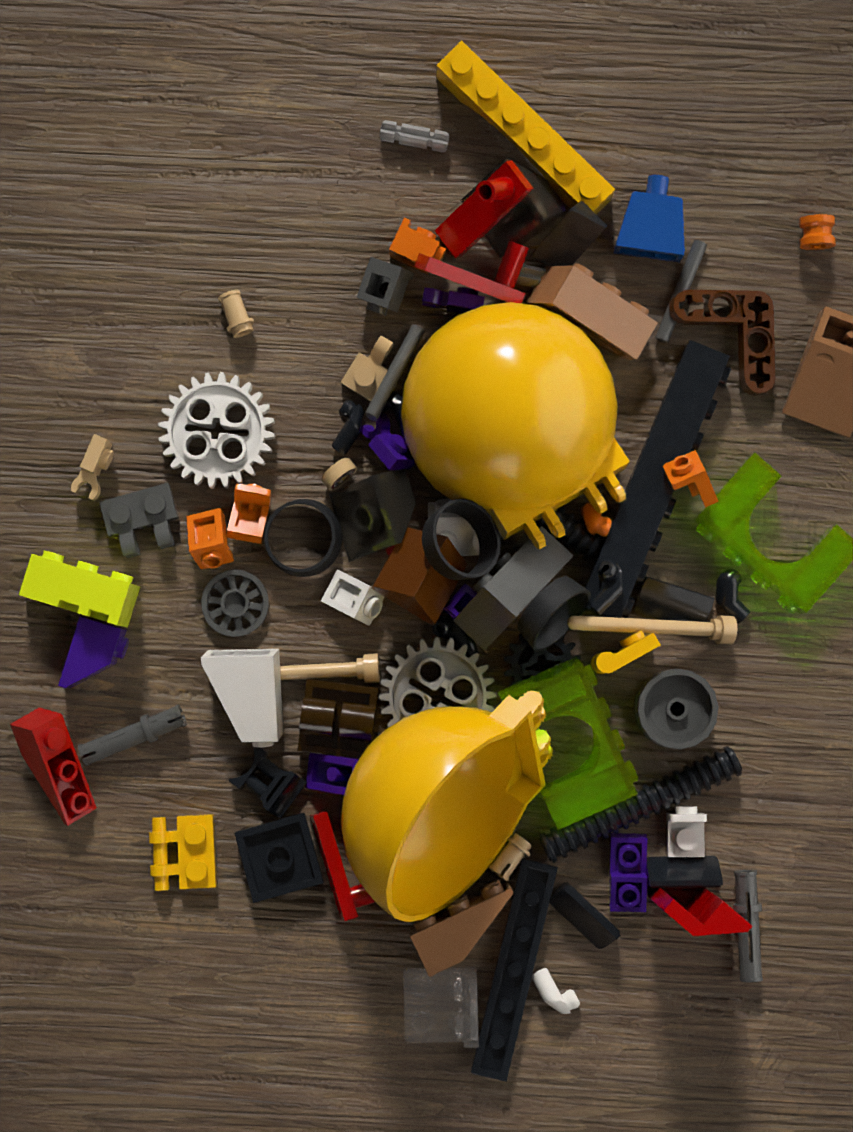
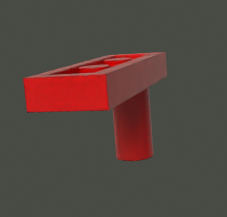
(484, 208)
(501, 287)
(346, 897)

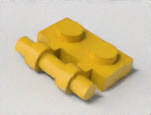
(195, 852)

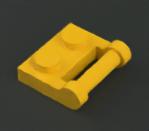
(632, 648)

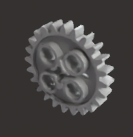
(453, 665)

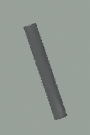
(684, 283)
(394, 372)

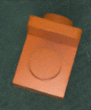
(690, 471)
(208, 539)

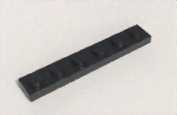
(514, 969)

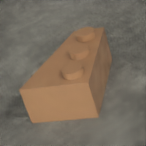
(595, 309)

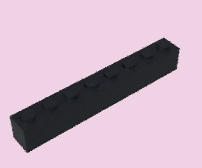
(649, 489)

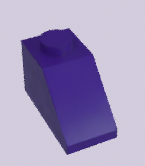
(92, 651)
(329, 772)

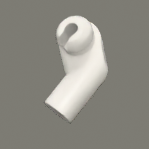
(551, 995)

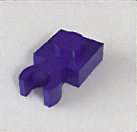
(457, 302)

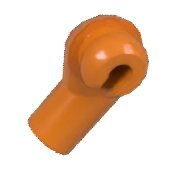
(594, 521)

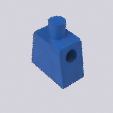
(653, 224)

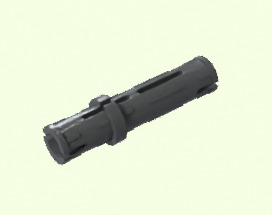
(144, 730)
(749, 968)

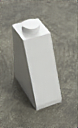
(249, 691)

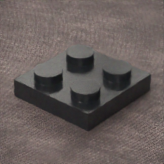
(279, 857)

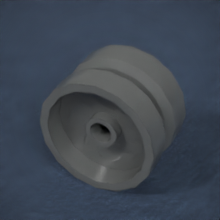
(686, 728)

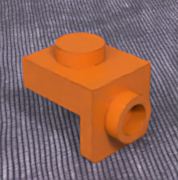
(249, 513)

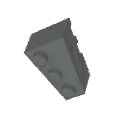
(511, 588)

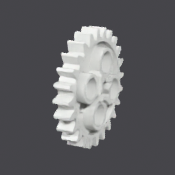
(212, 462)

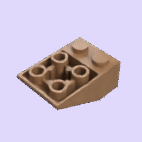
(824, 378)
(450, 936)

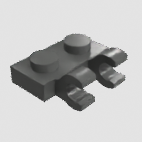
(138, 511)

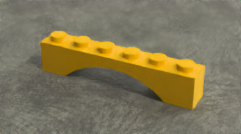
(497, 103)

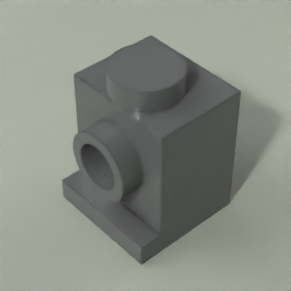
(376, 278)

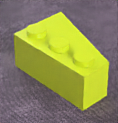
(80, 588)

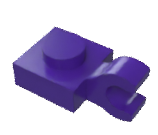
(387, 446)

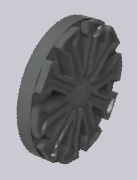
(235, 603)

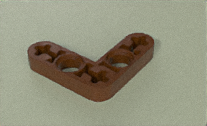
(741, 316)

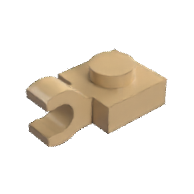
(367, 372)
(96, 458)

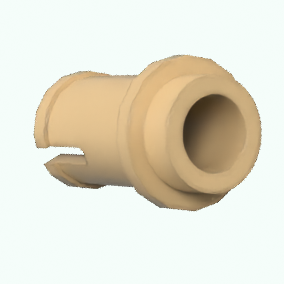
(236, 314)
(510, 856)

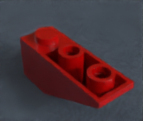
(54, 762)

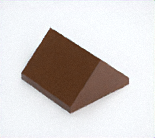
(413, 582)

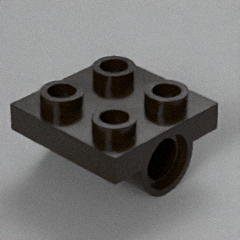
(337, 718)

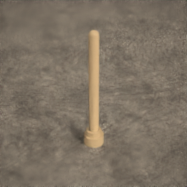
(721, 629)
(364, 668)

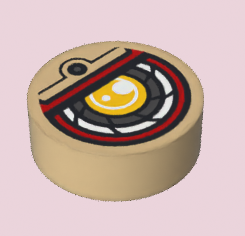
(339, 474)

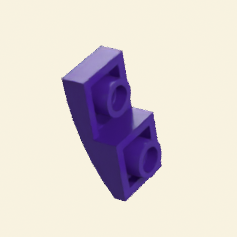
(628, 872)

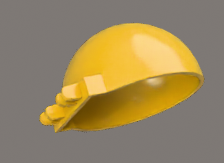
(514, 416)
(441, 801)

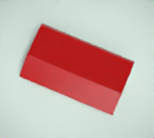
(703, 915)

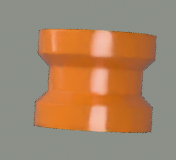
(817, 232)

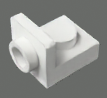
(353, 597)
(685, 832)

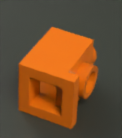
(411, 242)

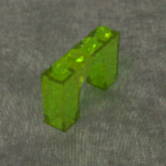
(727, 521)
(604, 776)

